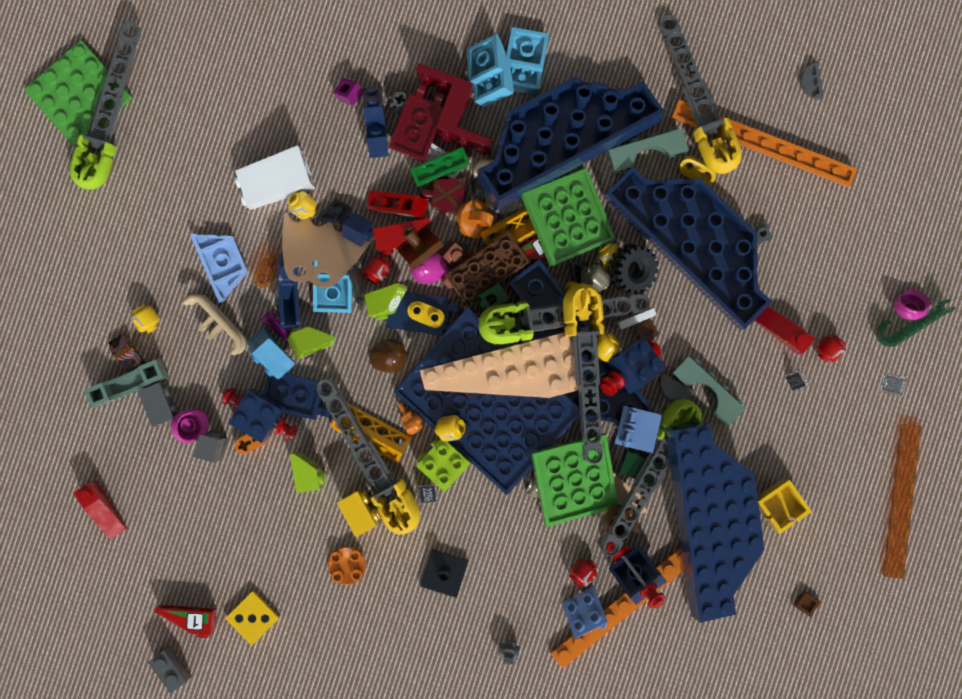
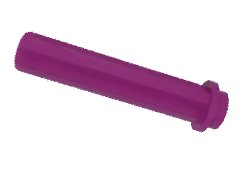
(273, 323)

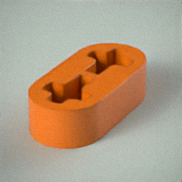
(254, 444)

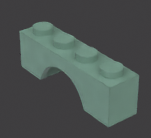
(670, 144)
(124, 385)
(725, 406)

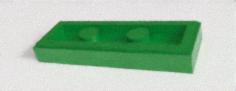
(440, 166)

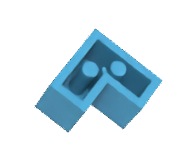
(267, 351)

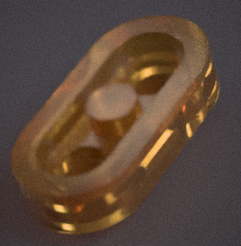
(265, 269)

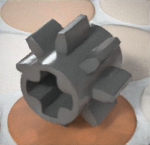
(397, 96)
(509, 651)

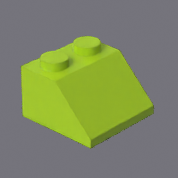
(307, 473)

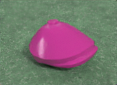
(430, 270)
(912, 305)
(189, 424)

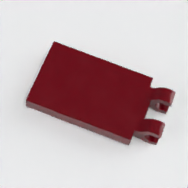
(417, 125)

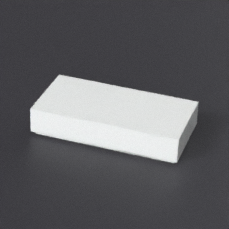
(635, 318)

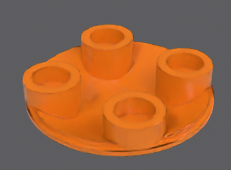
(346, 565)

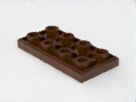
(486, 267)

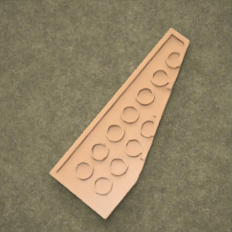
(527, 369)

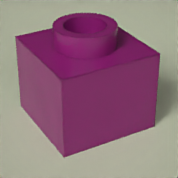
(348, 91)

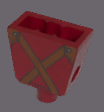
(446, 195)

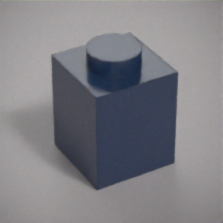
(357, 229)

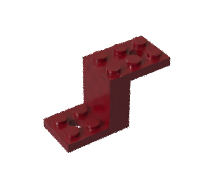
(454, 110)

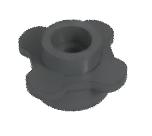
(765, 229)

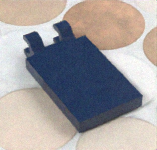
(402, 321)
(297, 395)

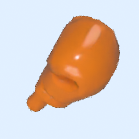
(411, 421)

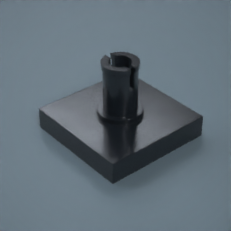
(444, 573)

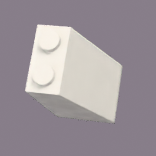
(274, 178)

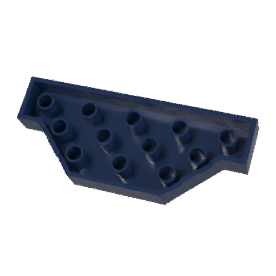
(563, 132)
(698, 237)
(540, 289)
(715, 519)

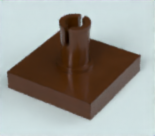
(419, 246)

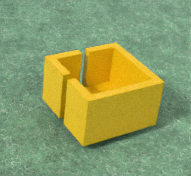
(780, 503)
(359, 512)

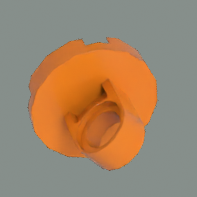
(474, 218)

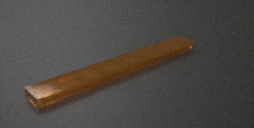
(902, 501)

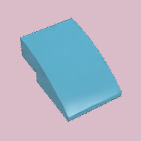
(526, 59)
(489, 71)
(335, 298)

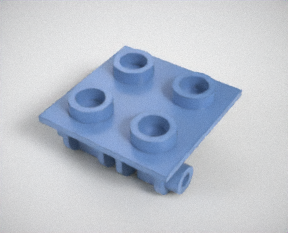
(638, 429)
(585, 612)

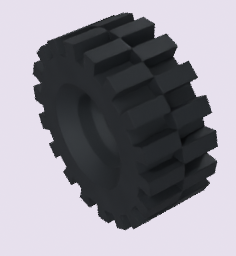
(644, 270)

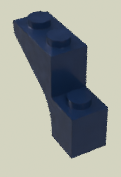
(375, 122)
(286, 296)

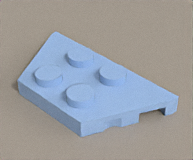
(221, 262)

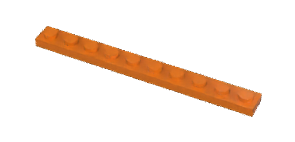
(776, 148)
(615, 613)

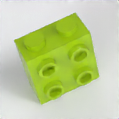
(442, 464)

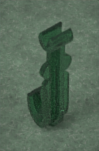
(913, 327)

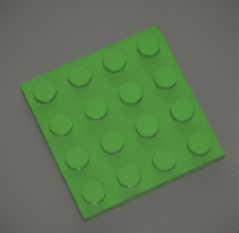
(71, 91)
(568, 217)
(570, 485)

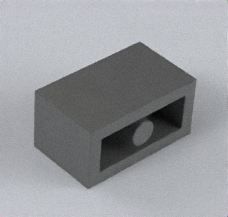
(158, 404)
(210, 446)
(169, 669)

